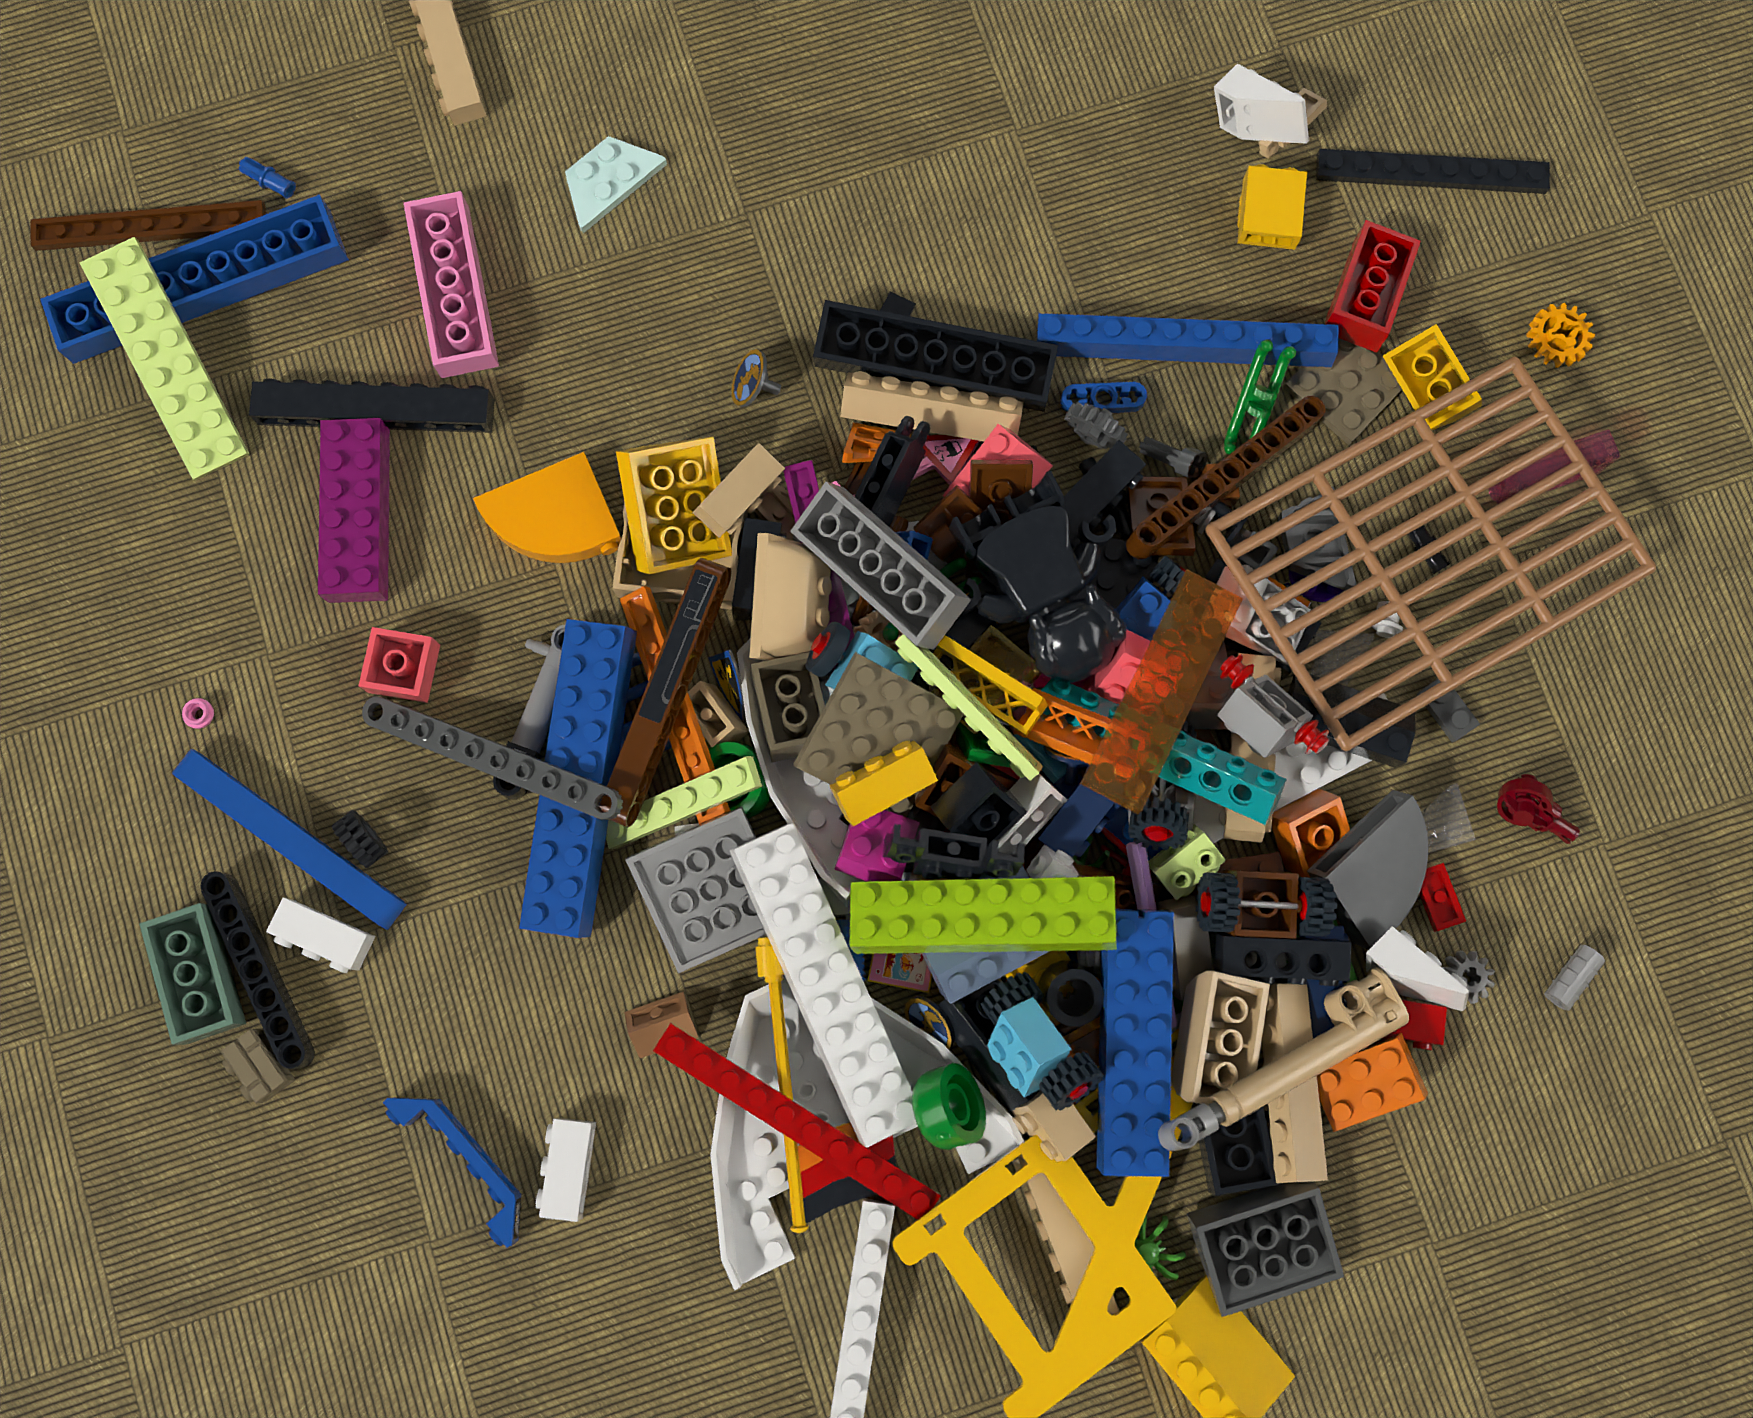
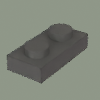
(1451, 714)

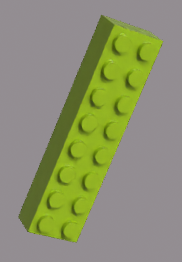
(983, 915)

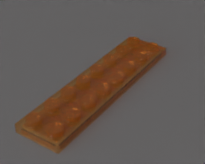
(1161, 692)

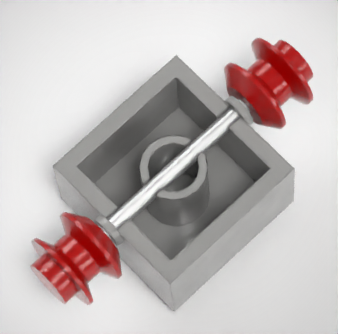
(1266, 713)

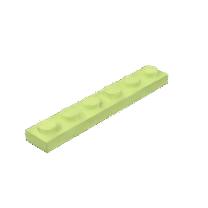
(978, 716)
(687, 801)

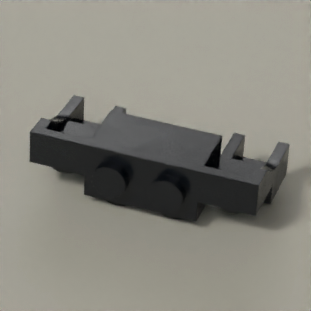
(952, 855)

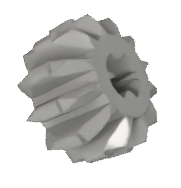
(1475, 969)

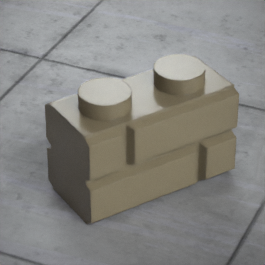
(256, 1066)

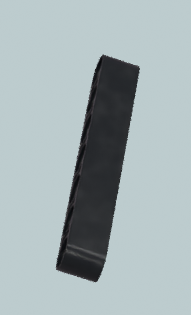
(270, 977)

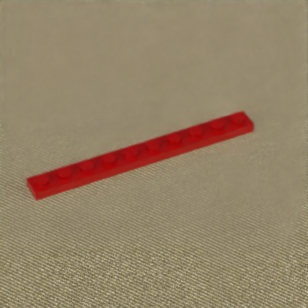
(796, 1122)

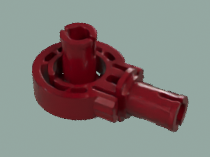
(1518, 806)

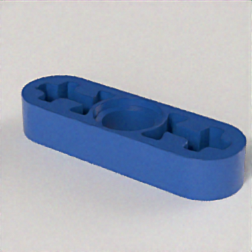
(1111, 388)

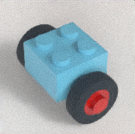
(830, 647)

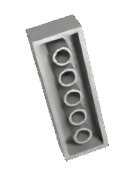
(880, 566)

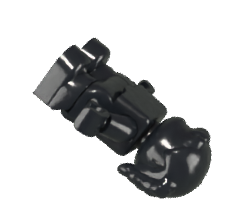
(1039, 576)

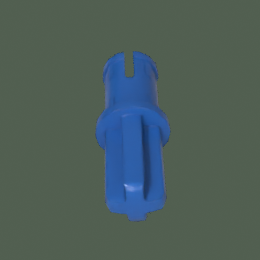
(267, 177)

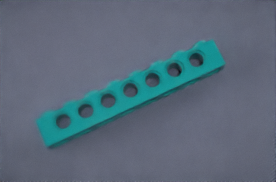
(1194, 764)

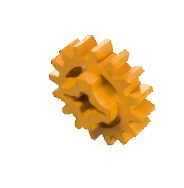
(1560, 335)

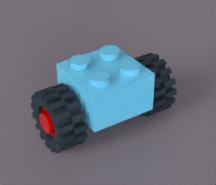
(1033, 1048)

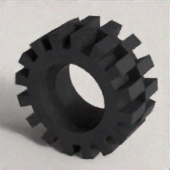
(359, 838)

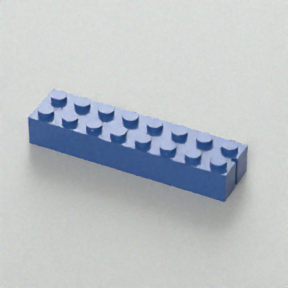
(1136, 1045)

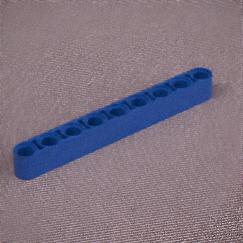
(289, 839)

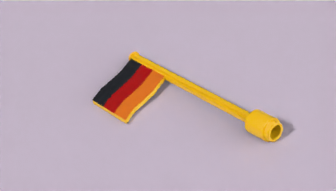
(812, 1182)

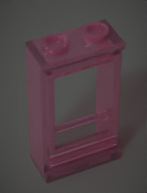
(1597, 449)

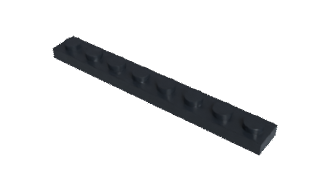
(1433, 171)

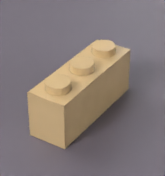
(740, 491)

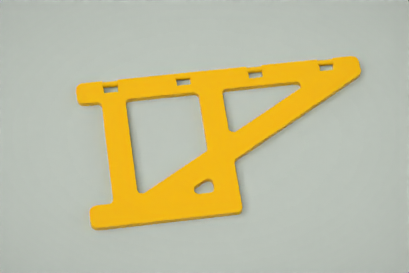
(1089, 1334)

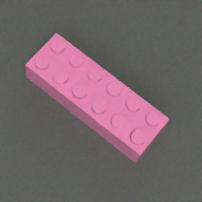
(451, 284)

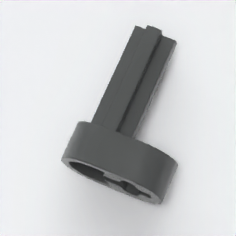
(1187, 462)

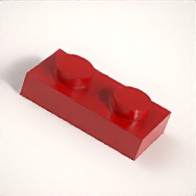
(1440, 899)

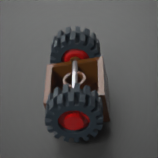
(1265, 904)

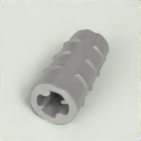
(1574, 977)

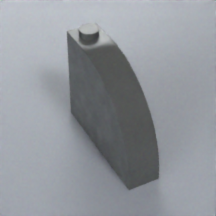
(1377, 868)

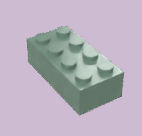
(192, 974)

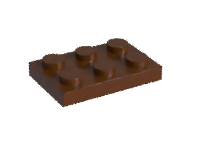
(1147, 498)

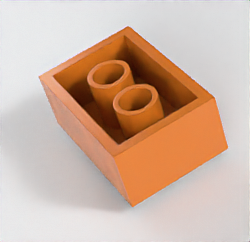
(1370, 1083)

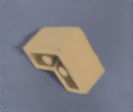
(1060, 1131)

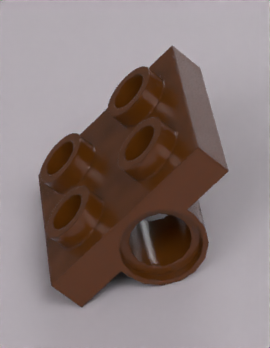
(938, 519)

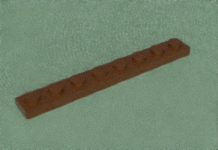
(142, 224)

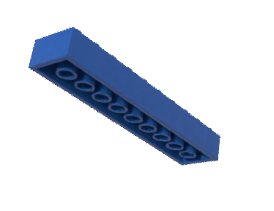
(209, 273)
(585, 741)

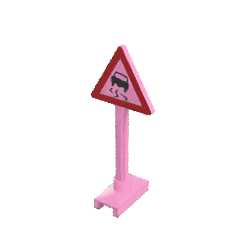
(945, 455)

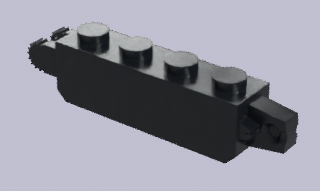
(893, 469)

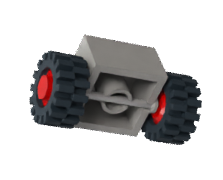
(1166, 813)

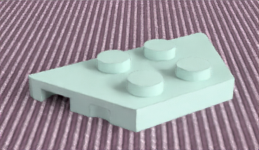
(608, 177)

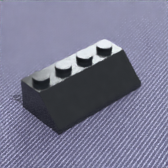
(1387, 747)
(972, 1033)

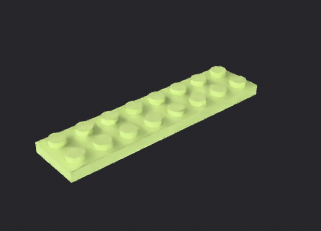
(164, 358)

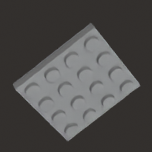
(698, 890)

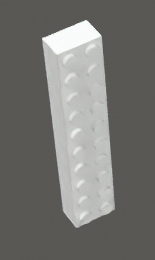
(826, 984)

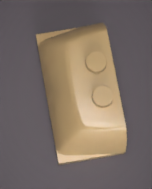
(788, 598)
(1218, 1034)

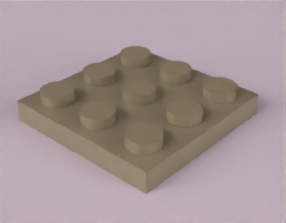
(1351, 390)

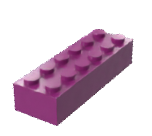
(354, 510)

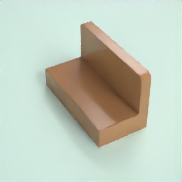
(651, 1020)

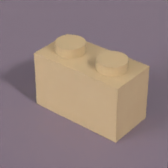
(715, 715)

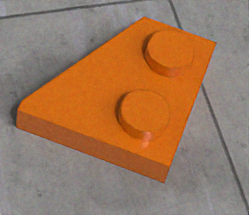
(863, 443)

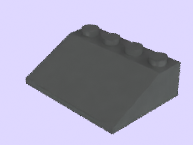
(1265, 1245)

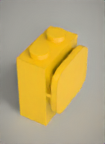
(1272, 207)

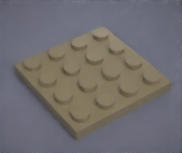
(869, 717)

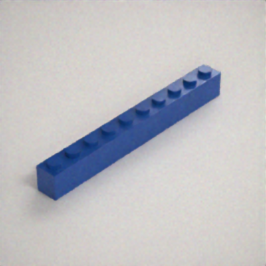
(1186, 339)

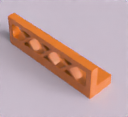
(1057, 734)

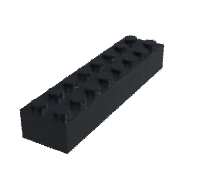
(934, 353)

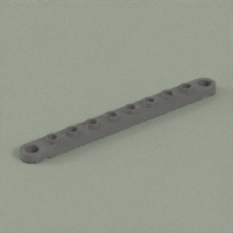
(492, 758)

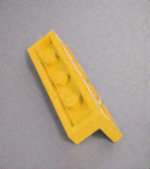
(998, 680)

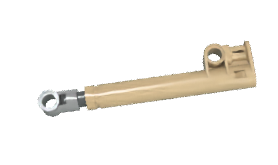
(1367, 1019)

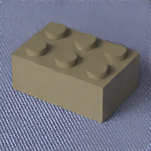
(788, 703)

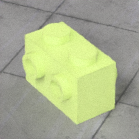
(1182, 867)

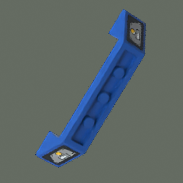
(506, 1222)

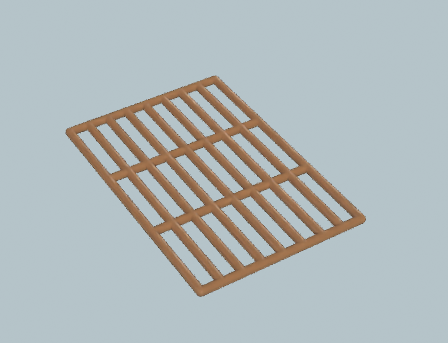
(1382, 577)

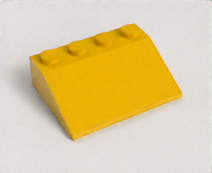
(660, 493)
(1217, 1359)

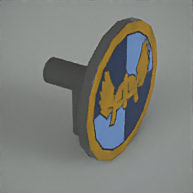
(751, 378)

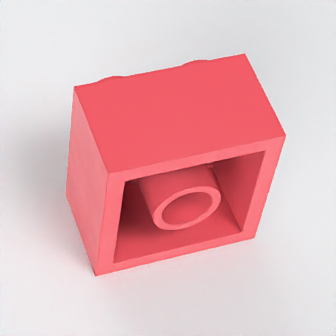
(399, 665)

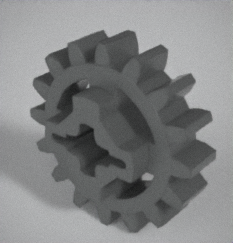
(1095, 425)

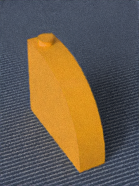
(553, 513)

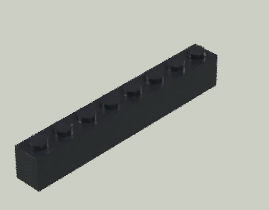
(397, 406)

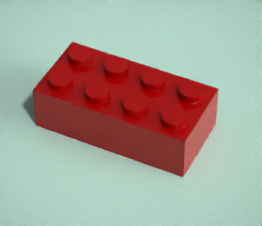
(1372, 285)

